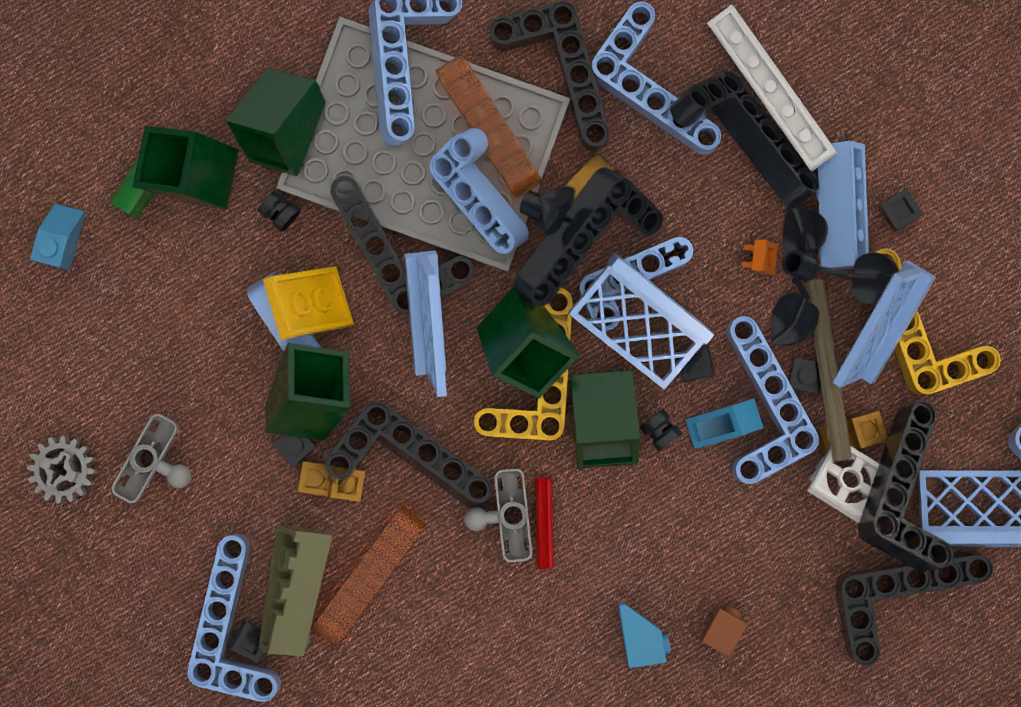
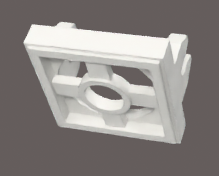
(821, 490)

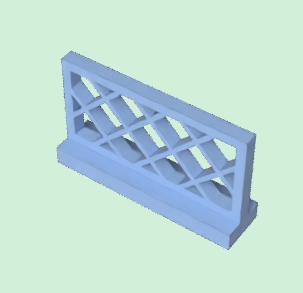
(656, 299)
(426, 318)
(886, 325)
(971, 535)

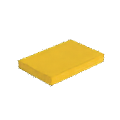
(308, 302)

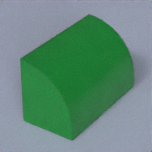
(131, 199)

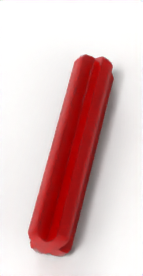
(544, 523)

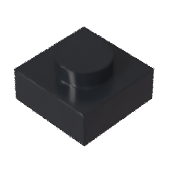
(900, 210)
(699, 366)
(805, 376)
(294, 448)
(247, 642)

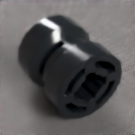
(279, 210)
(659, 422)

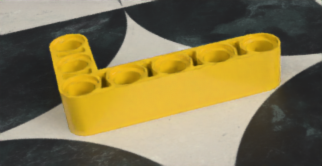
(926, 361)
(544, 409)

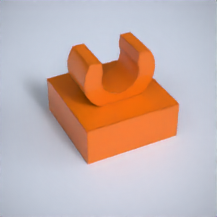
(763, 257)

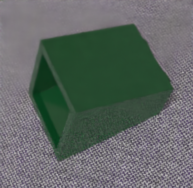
(278, 120)
(185, 166)
(525, 345)
(308, 392)
(605, 419)

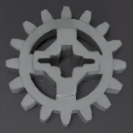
(55, 479)

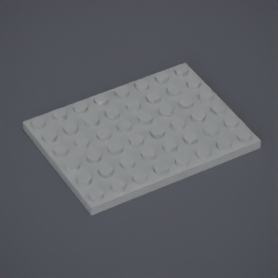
(399, 177)

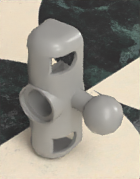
(140, 475)
(478, 518)

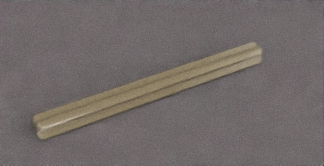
(828, 371)

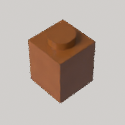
(723, 629)

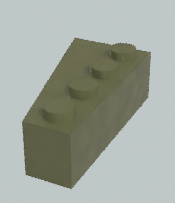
(293, 589)

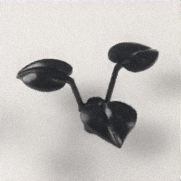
(549, 208)
(807, 231)

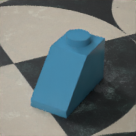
(58, 237)
(724, 423)
(641, 638)

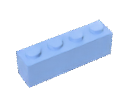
(844, 206)

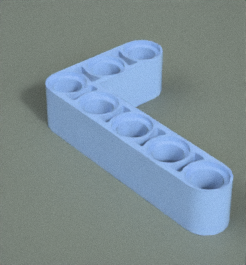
(396, 53)
(646, 87)
(773, 404)
(222, 627)

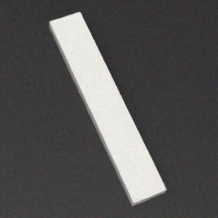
(772, 88)

